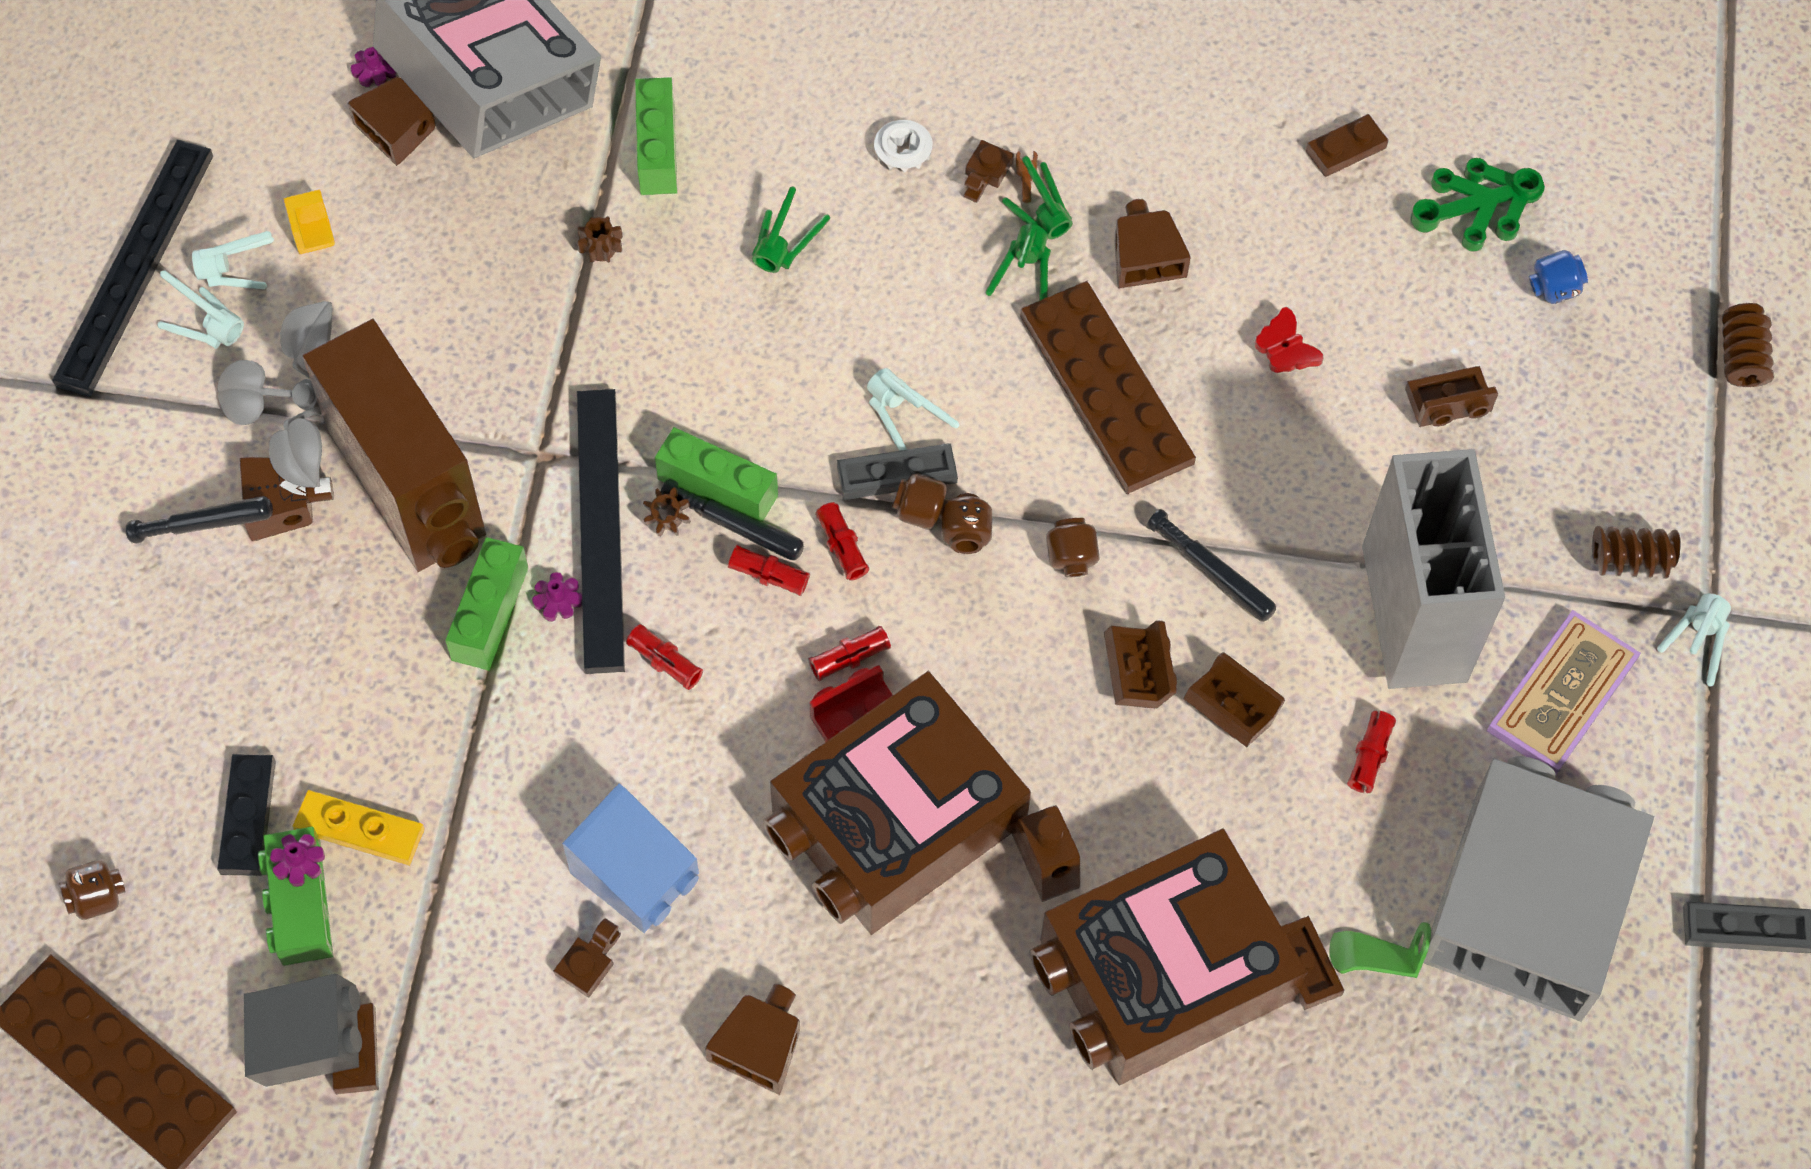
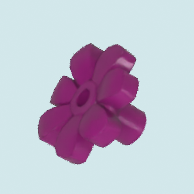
(371, 67)
(557, 597)
(297, 859)

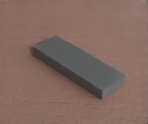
(884, 471)
(1747, 927)

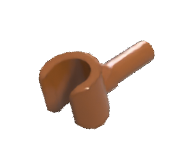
(1026, 179)

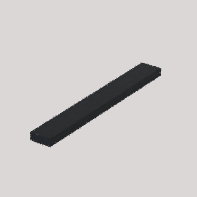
(133, 269)
(600, 532)

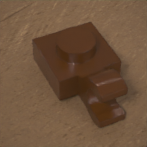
(986, 166)
(587, 963)

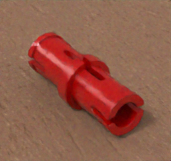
(842, 541)
(769, 570)
(849, 653)
(683, 670)
(1371, 752)

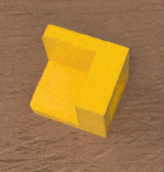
(309, 221)

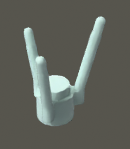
(213, 261)
(219, 322)
(891, 392)
(1707, 618)

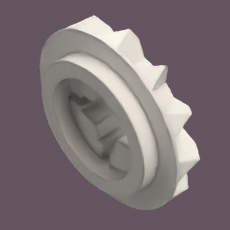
(898, 133)

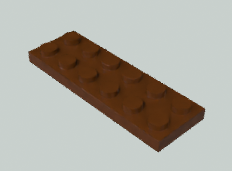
(1107, 387)
(114, 1065)

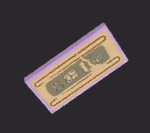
(1563, 691)

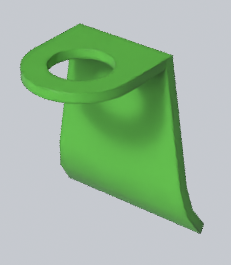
(1363, 952)

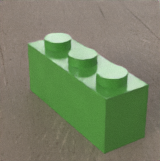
(656, 136)
(716, 474)
(487, 603)
(298, 913)

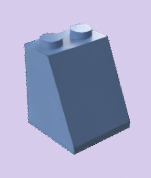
(630, 860)

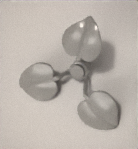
(298, 448)

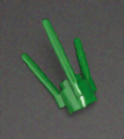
(1052, 213)
(771, 248)
(1028, 249)

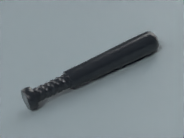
(212, 517)
(741, 524)
(1223, 575)

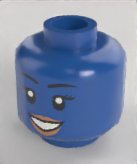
(1558, 276)

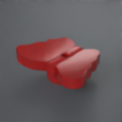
(1283, 333)

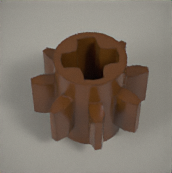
(599, 239)
(662, 502)

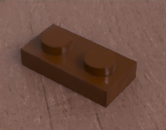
(1347, 145)
(1321, 980)
(366, 1075)

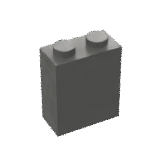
(301, 1030)

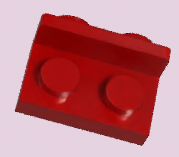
(841, 706)

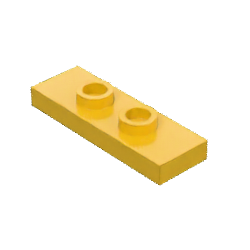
(360, 827)

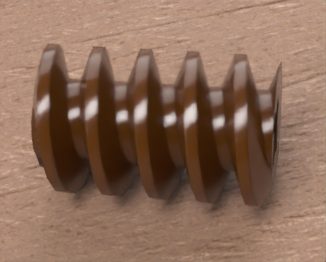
(1747, 345)
(1635, 550)

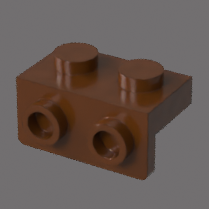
(1450, 396)
(1140, 665)
(1235, 699)

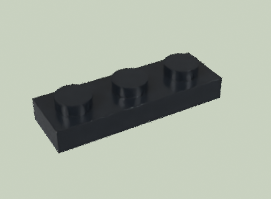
(246, 814)

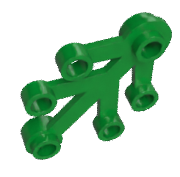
(1481, 199)

